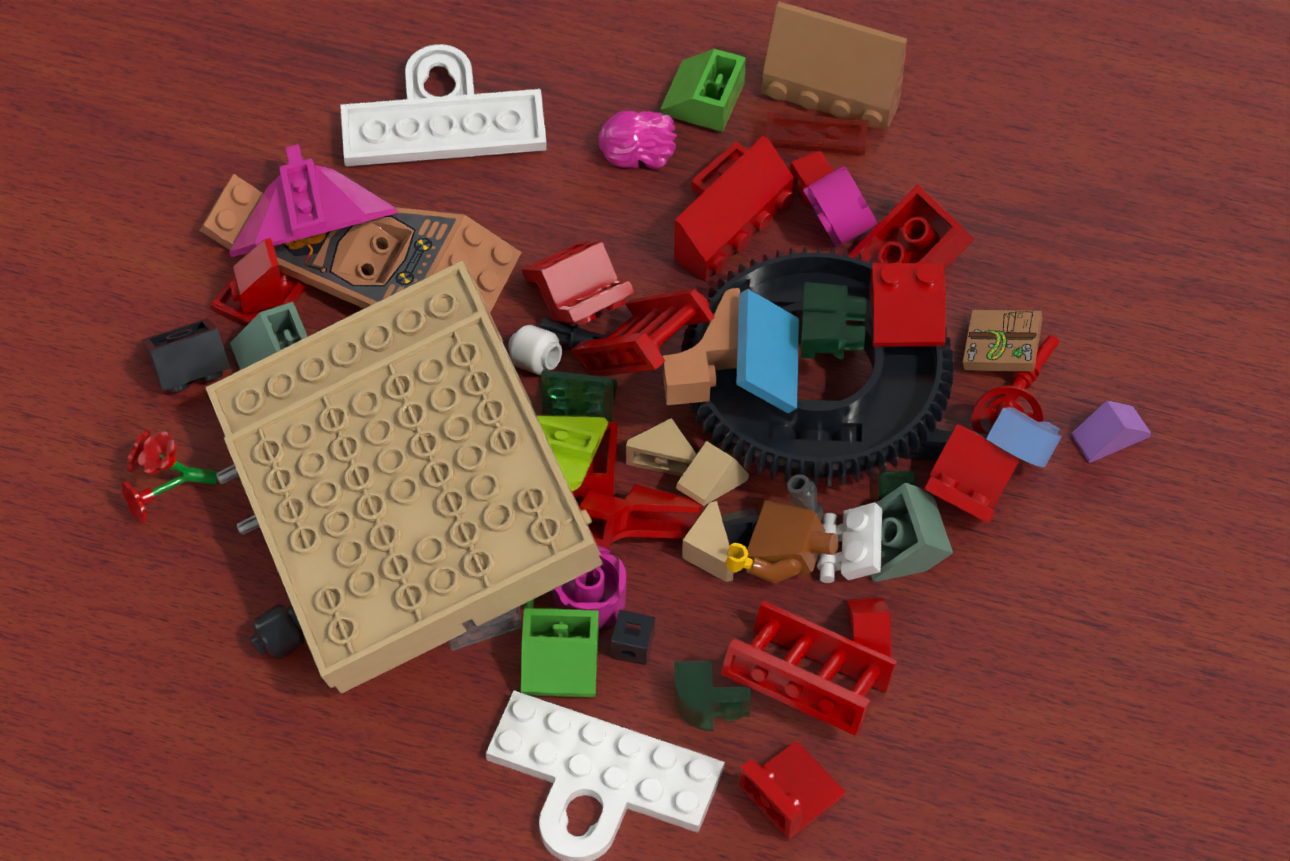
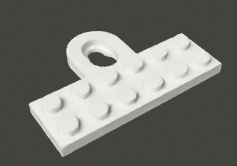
(445, 125)
(600, 762)

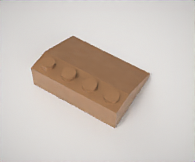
(834, 66)

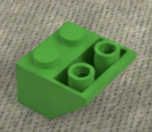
(706, 89)
(559, 652)

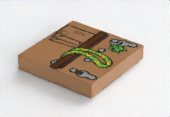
(1002, 340)

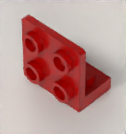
(971, 473)
(790, 789)

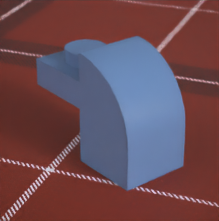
(1024, 436)

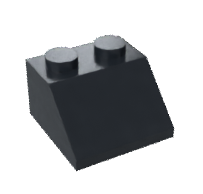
(186, 355)

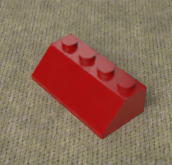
(732, 210)

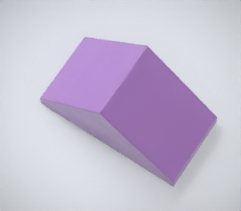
(1109, 430)

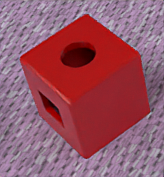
(808, 170)

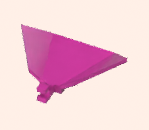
(307, 203)

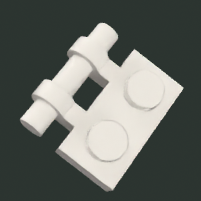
(860, 543)

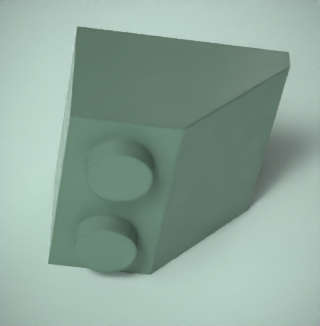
(911, 533)

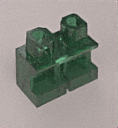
(825, 317)

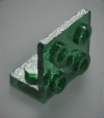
(578, 394)

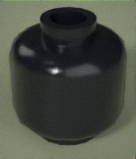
(277, 631)

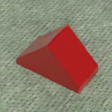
(870, 623)

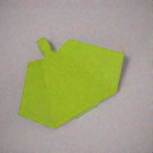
(573, 443)

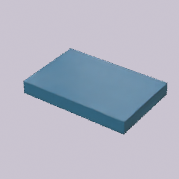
(767, 351)

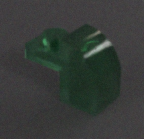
(701, 702)

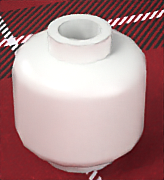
(534, 349)

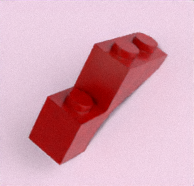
(641, 514)

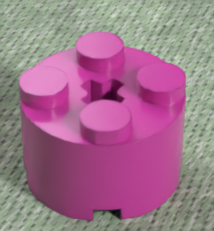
(840, 206)
(597, 590)

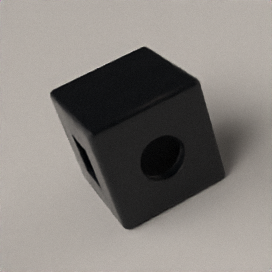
(630, 643)

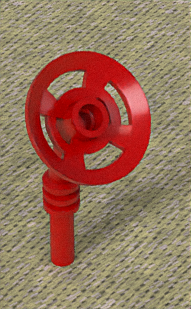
(1012, 393)

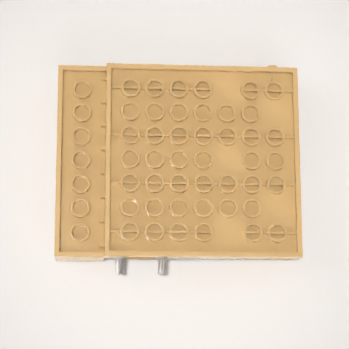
(400, 478)

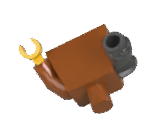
(785, 537)

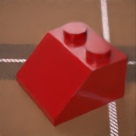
(908, 304)

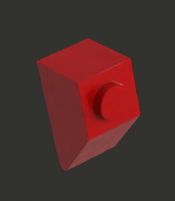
(258, 279)

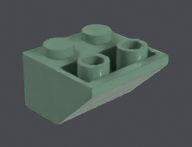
(268, 334)

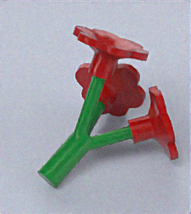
(156, 455)

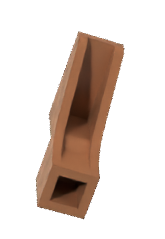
(692, 372)

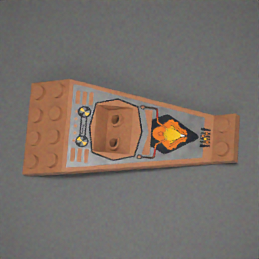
(413, 244)

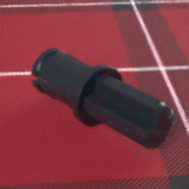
(569, 334)

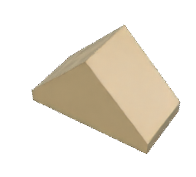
(661, 450)
(711, 475)
(708, 544)

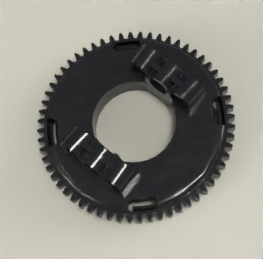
(823, 436)

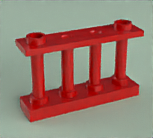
(637, 341)
(798, 687)

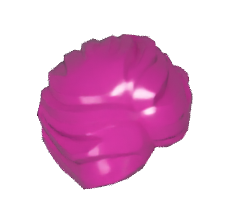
(638, 137)

